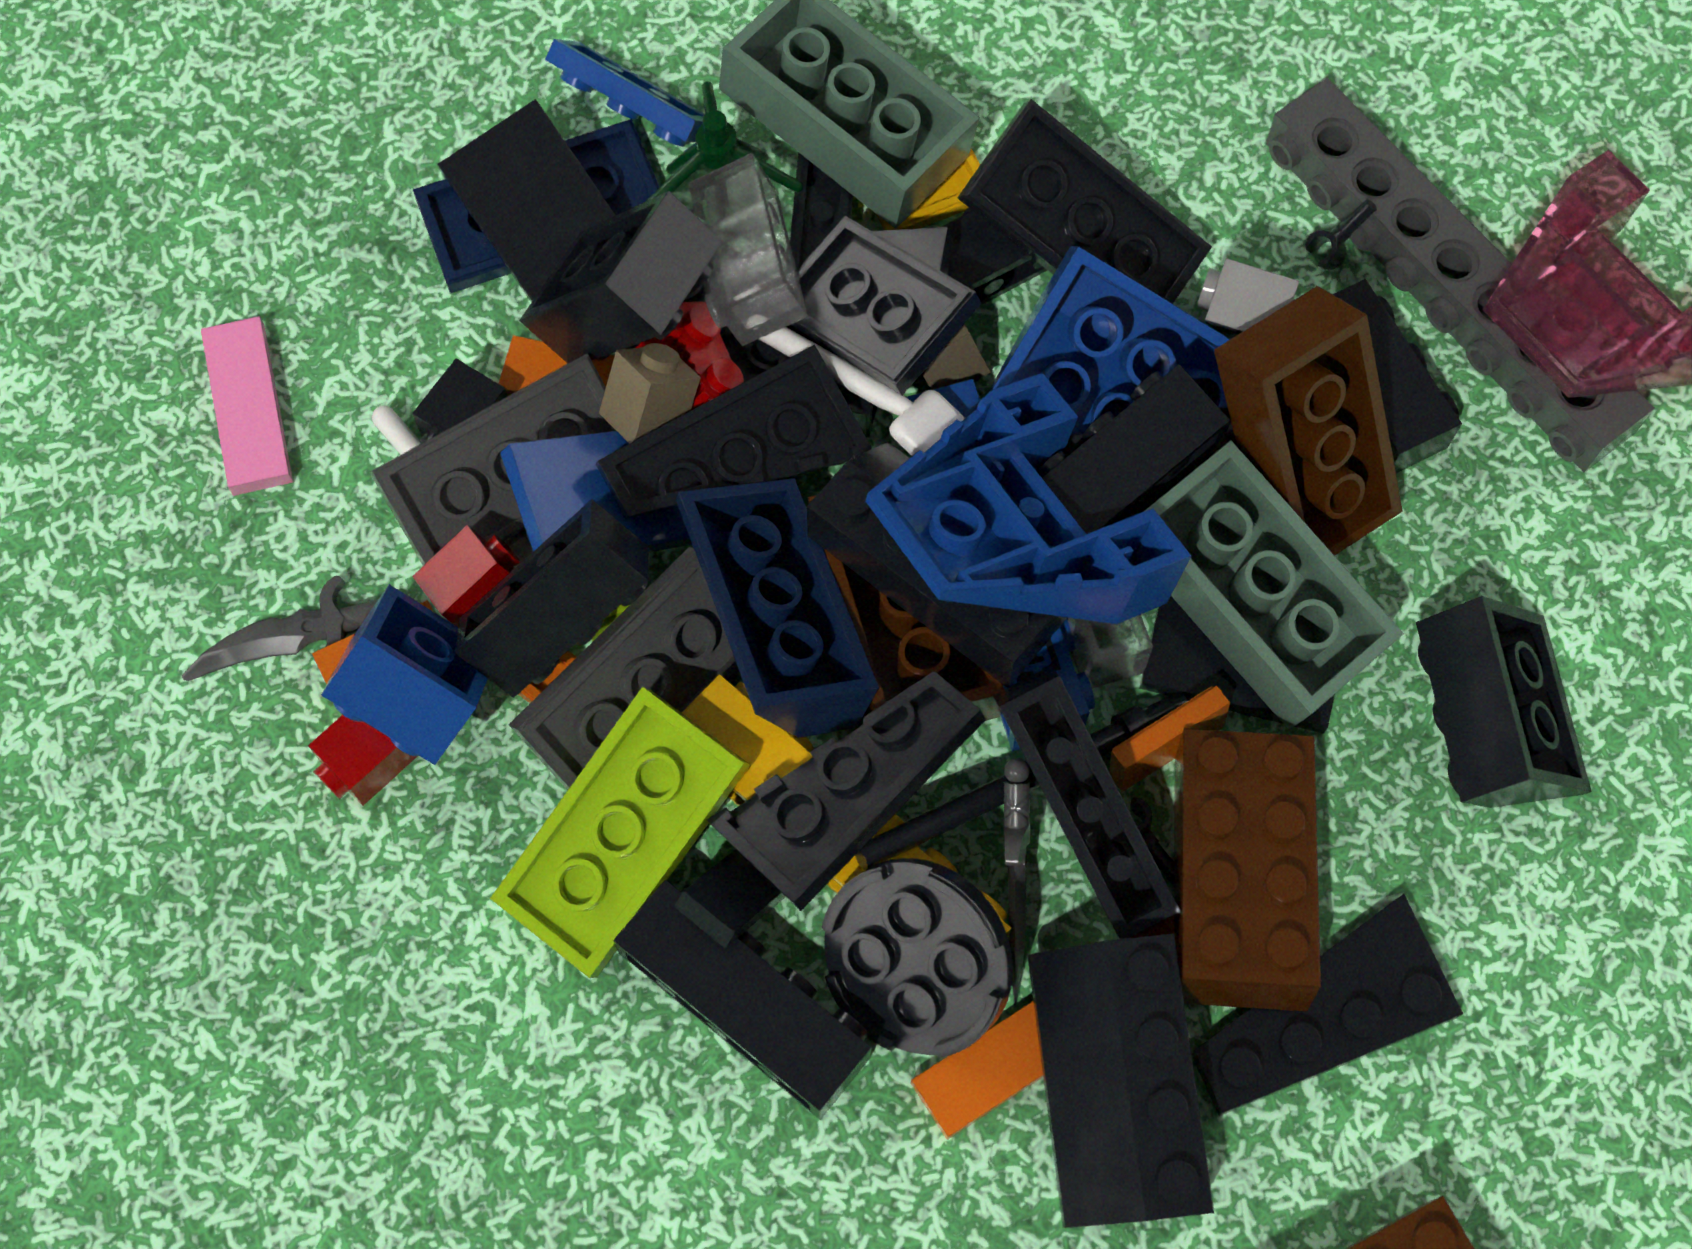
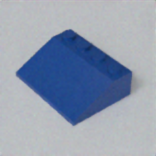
(1104, 336)

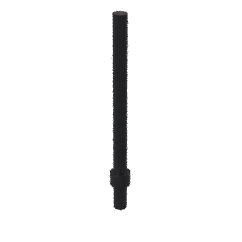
(992, 793)

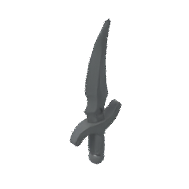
(284, 635)
(1015, 842)

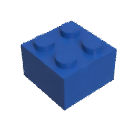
(406, 677)

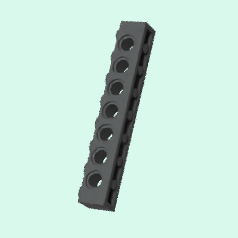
(1443, 242)

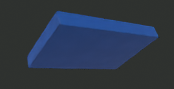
(560, 477)

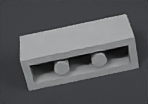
(1243, 295)

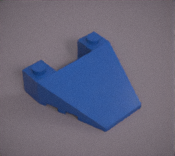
(1000, 538)

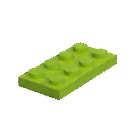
(619, 831)

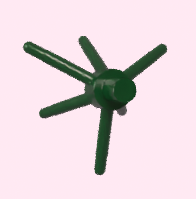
(717, 147)

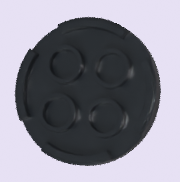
(917, 957)

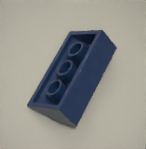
(779, 606)

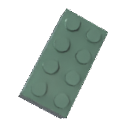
(848, 104)
(1269, 588)

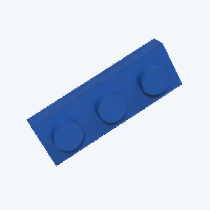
(626, 91)

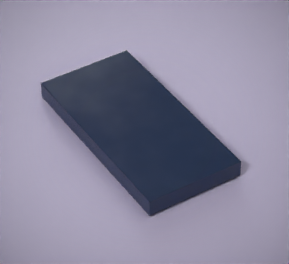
(608, 155)

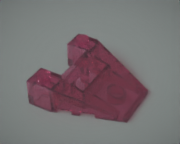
(1583, 303)

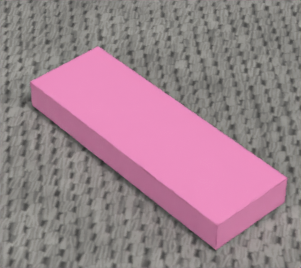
(246, 406)

